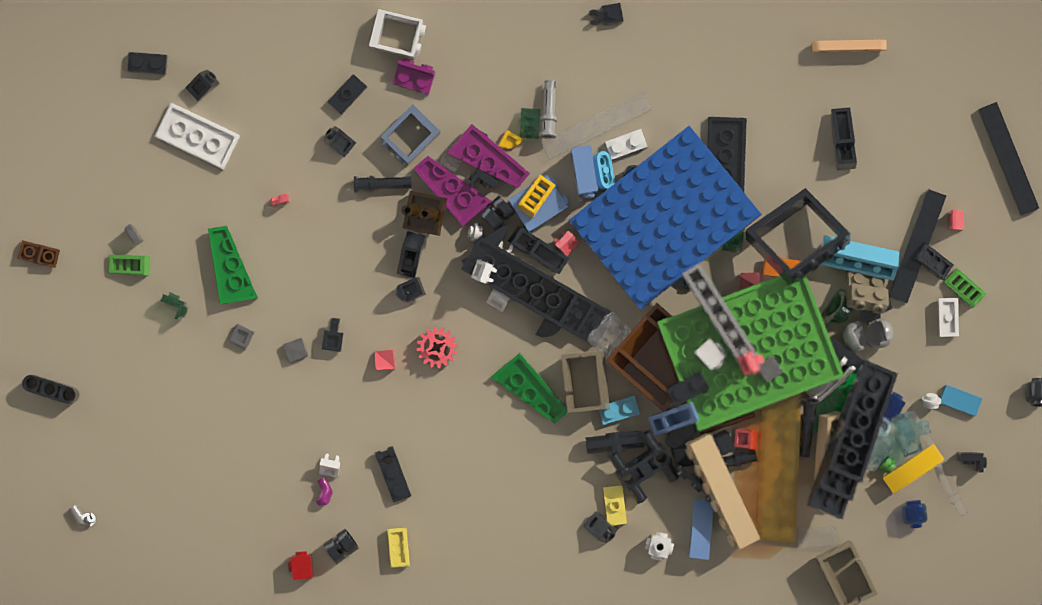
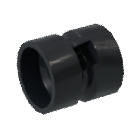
(492, 218)
(347, 543)

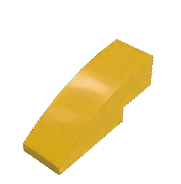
(913, 468)

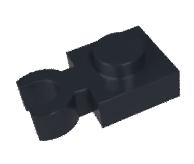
(610, 14)

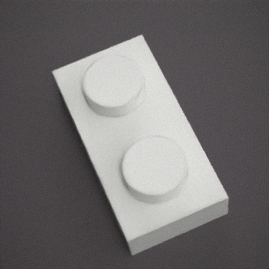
(626, 144)
(948, 317)

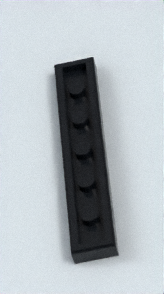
(1008, 158)
(921, 233)

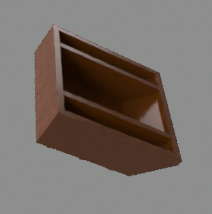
(645, 359)

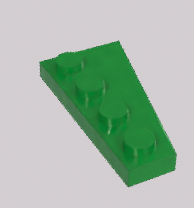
(230, 273)
(530, 387)
(836, 399)

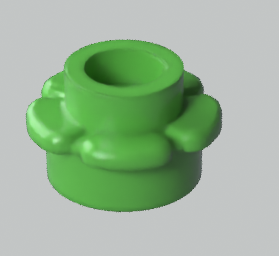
(888, 465)

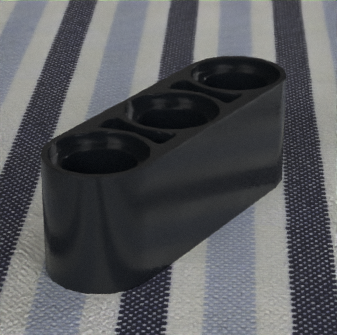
(41, 389)

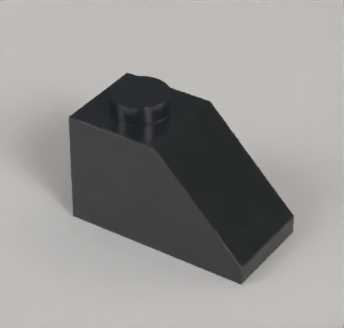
(411, 254)

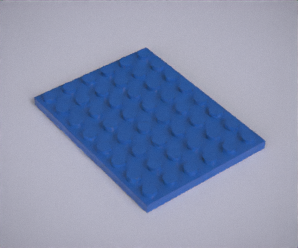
(664, 217)

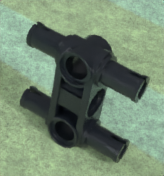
(643, 466)

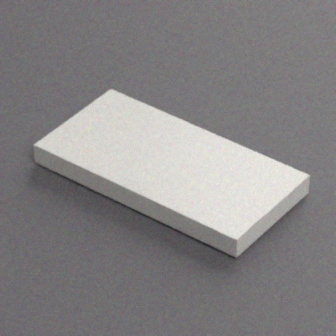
(197, 136)

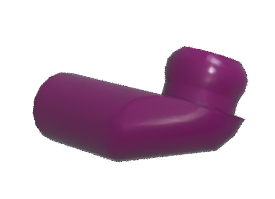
(326, 492)

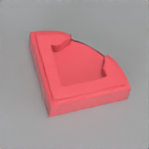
(281, 199)

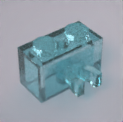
(908, 433)

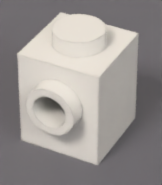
(711, 354)

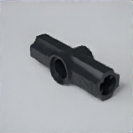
(614, 442)

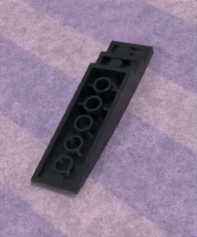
(537, 290)
(852, 440)

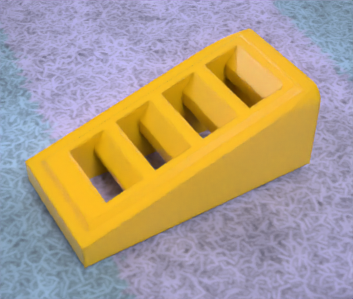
(528, 210)

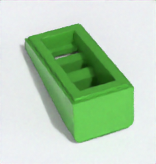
(141, 264)
(981, 294)

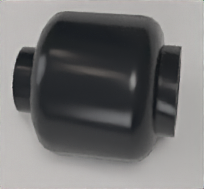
(1033, 392)

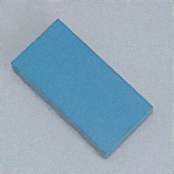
(960, 400)

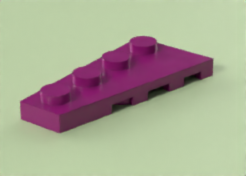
(484, 154)
(462, 199)

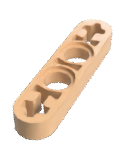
(849, 46)

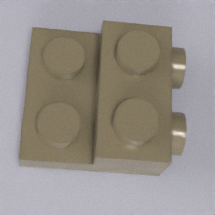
(866, 292)

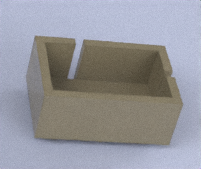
(587, 379)
(845, 575)

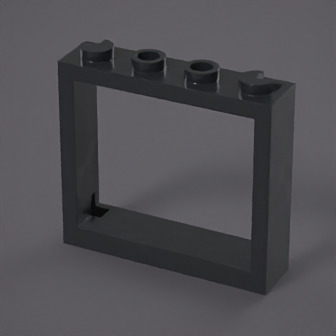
(782, 213)

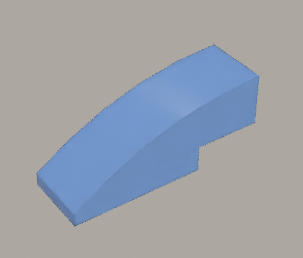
(673, 418)
(701, 530)

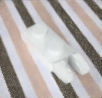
(822, 391)

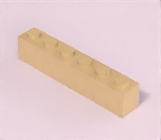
(722, 491)

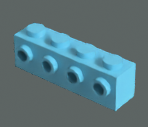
(864, 259)

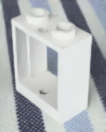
(378, 28)

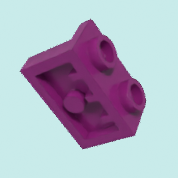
(413, 76)

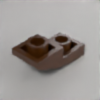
(38, 254)

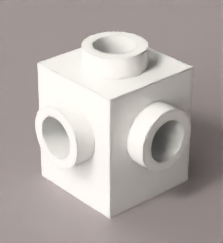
(652, 542)

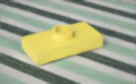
(615, 505)
(398, 547)

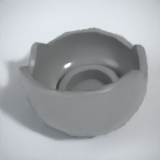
(879, 333)
(854, 336)

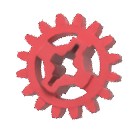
(431, 336)

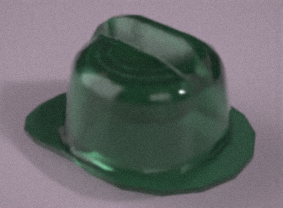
(837, 309)

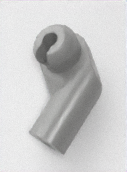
(82, 518)

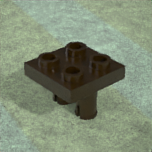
(424, 213)

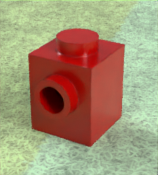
(301, 565)

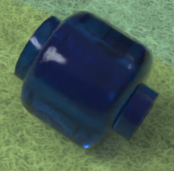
(914, 513)

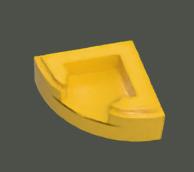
(509, 140)

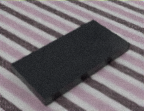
(728, 144)

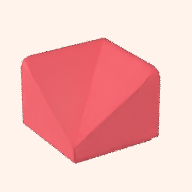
(748, 280)
(385, 360)

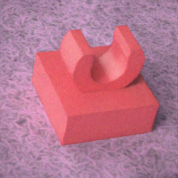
(567, 243)
(749, 363)

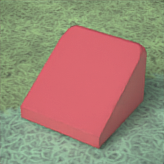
(956, 220)
(746, 439)

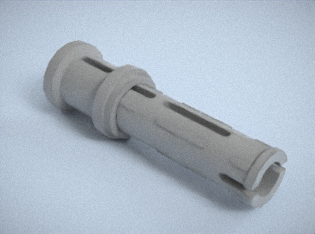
(548, 118)

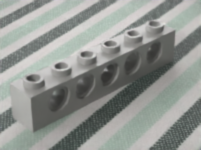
(718, 312)

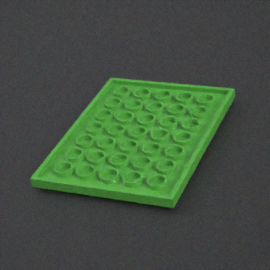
(778, 323)

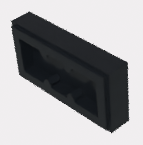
(347, 94)
(933, 261)

